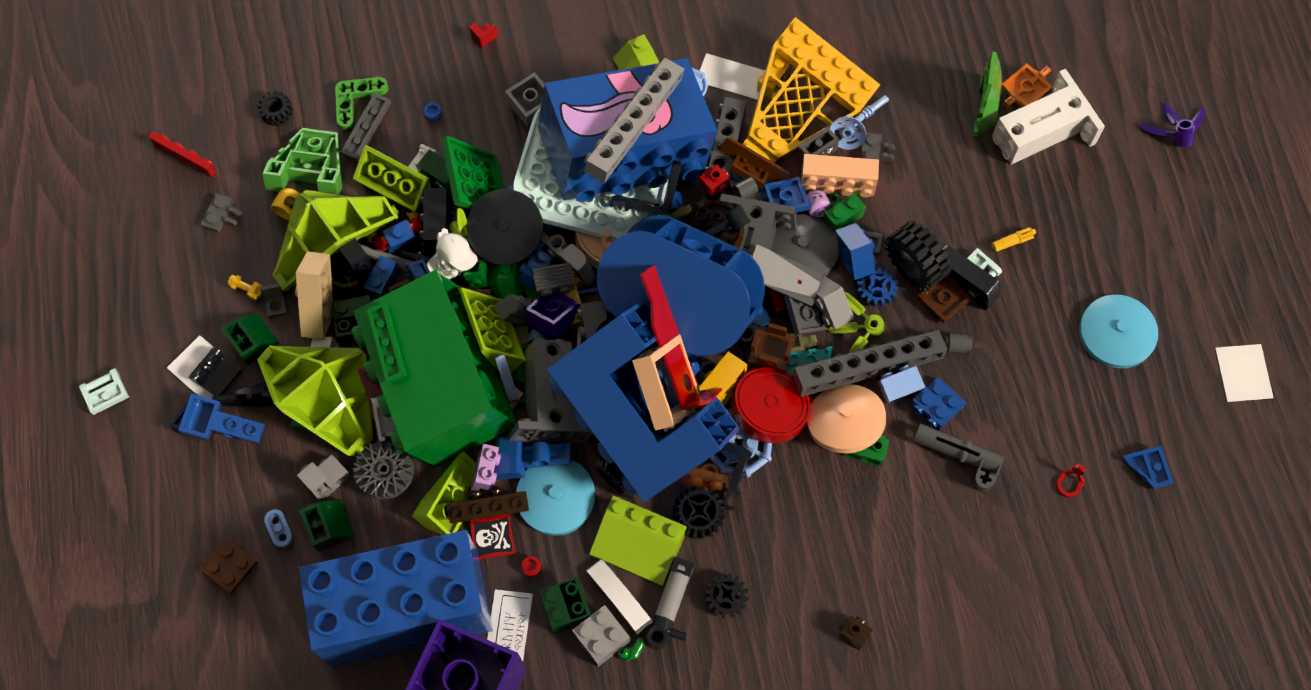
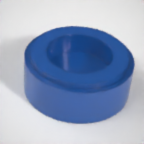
(432, 111)

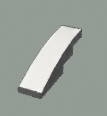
(619, 596)

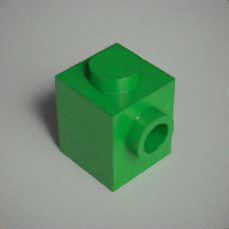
(478, 275)

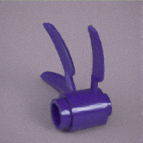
(1184, 128)

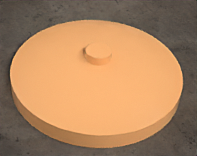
(846, 419)

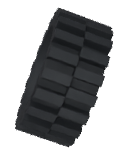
(918, 255)

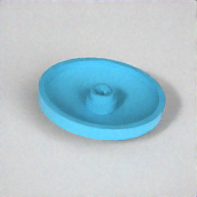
(1118, 331)
(557, 498)

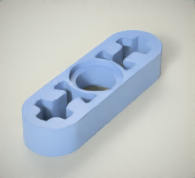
(506, 378)

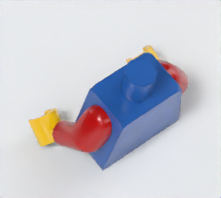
(399, 235)

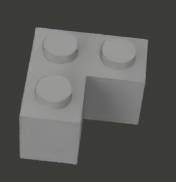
(833, 303)
(324, 478)

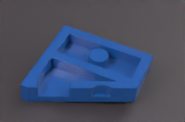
(1151, 467)

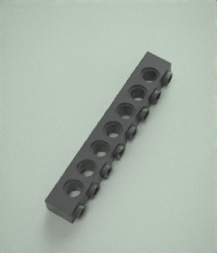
(734, 109)
(844, 375)

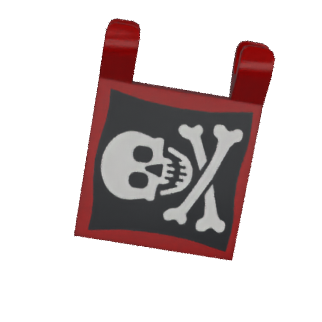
(492, 536)

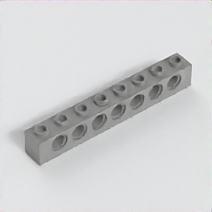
(633, 120)

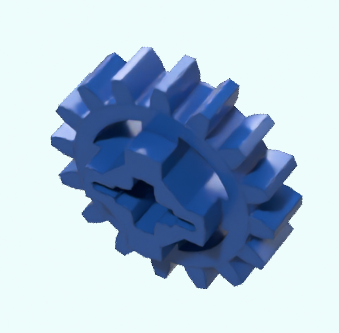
(877, 295)

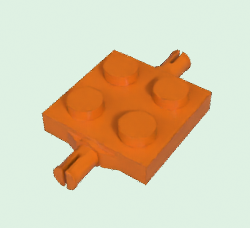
(1026, 86)

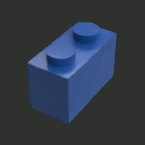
(382, 276)

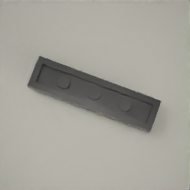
(365, 127)

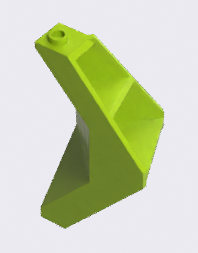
(325, 223)
(322, 392)

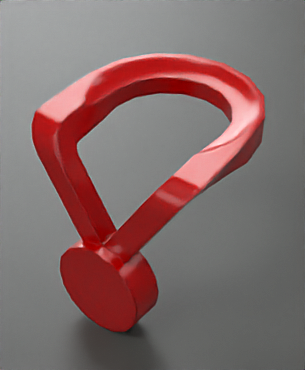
(1077, 469)

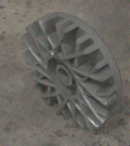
(378, 483)

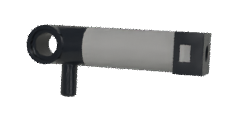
(669, 604)

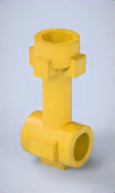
(253, 291)

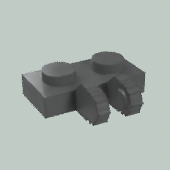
(872, 146)
(218, 212)

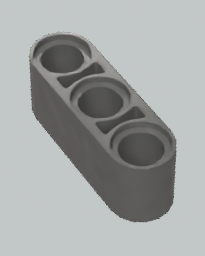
(744, 189)

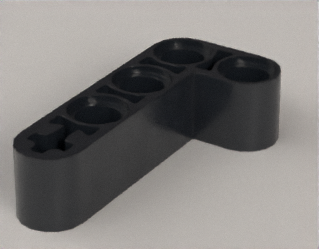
(973, 278)

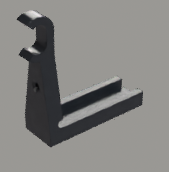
(653, 207)
(740, 468)

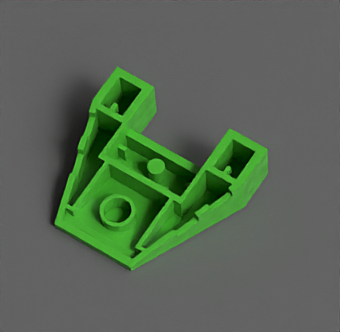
(308, 158)

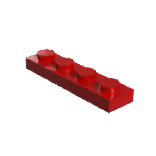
(178, 151)

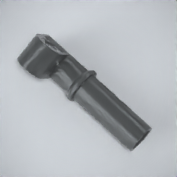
(964, 452)

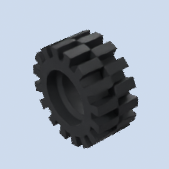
(277, 117)

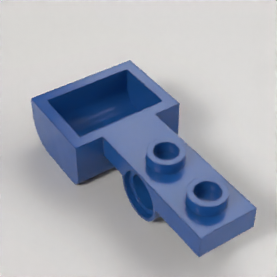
(203, 417)
(517, 456)

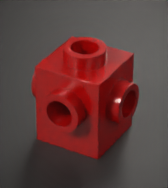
(714, 180)

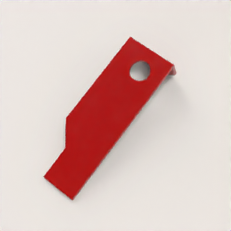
(665, 330)

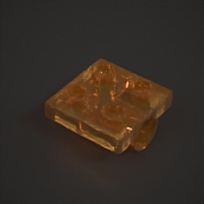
(702, 476)

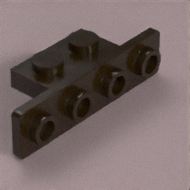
(487, 505)

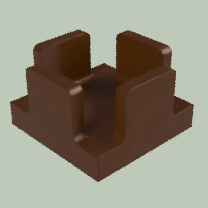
(772, 347)

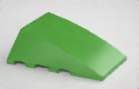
(991, 85)

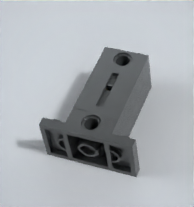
(763, 222)
(547, 414)

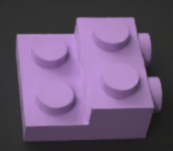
(485, 466)

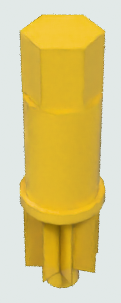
(1013, 239)

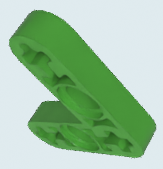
(348, 95)

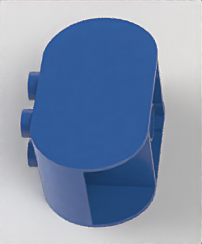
(706, 281)

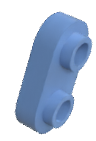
(278, 530)

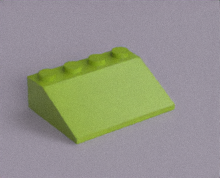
(492, 334)
(638, 540)

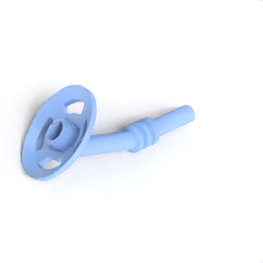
(850, 126)

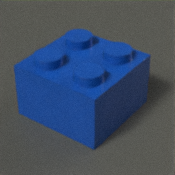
(856, 251)

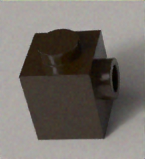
(855, 631)

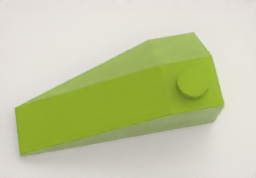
(635, 54)

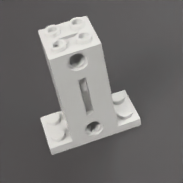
(1048, 122)

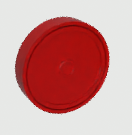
(769, 405)

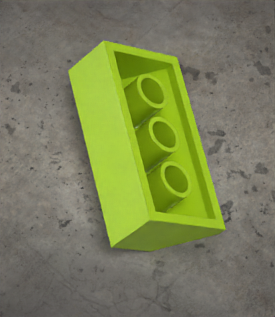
(391, 178)

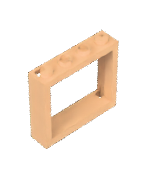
(652, 388)

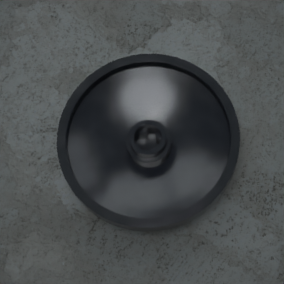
(505, 227)

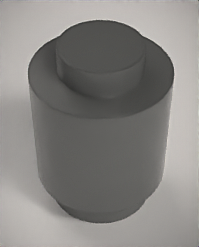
(958, 343)

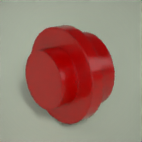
(531, 566)

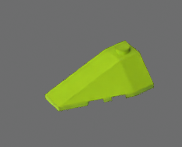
(449, 488)

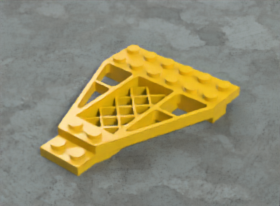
(817, 63)

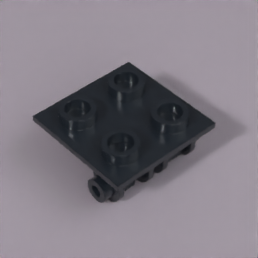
(215, 372)

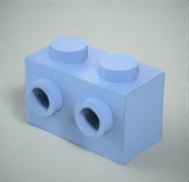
(900, 384)

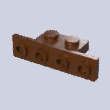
(751, 164)

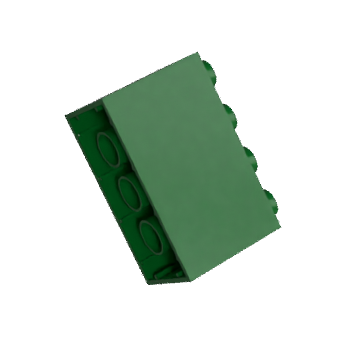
(450, 387)

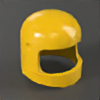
(282, 202)

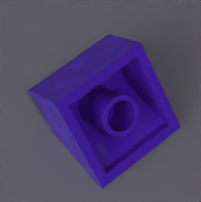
(552, 314)

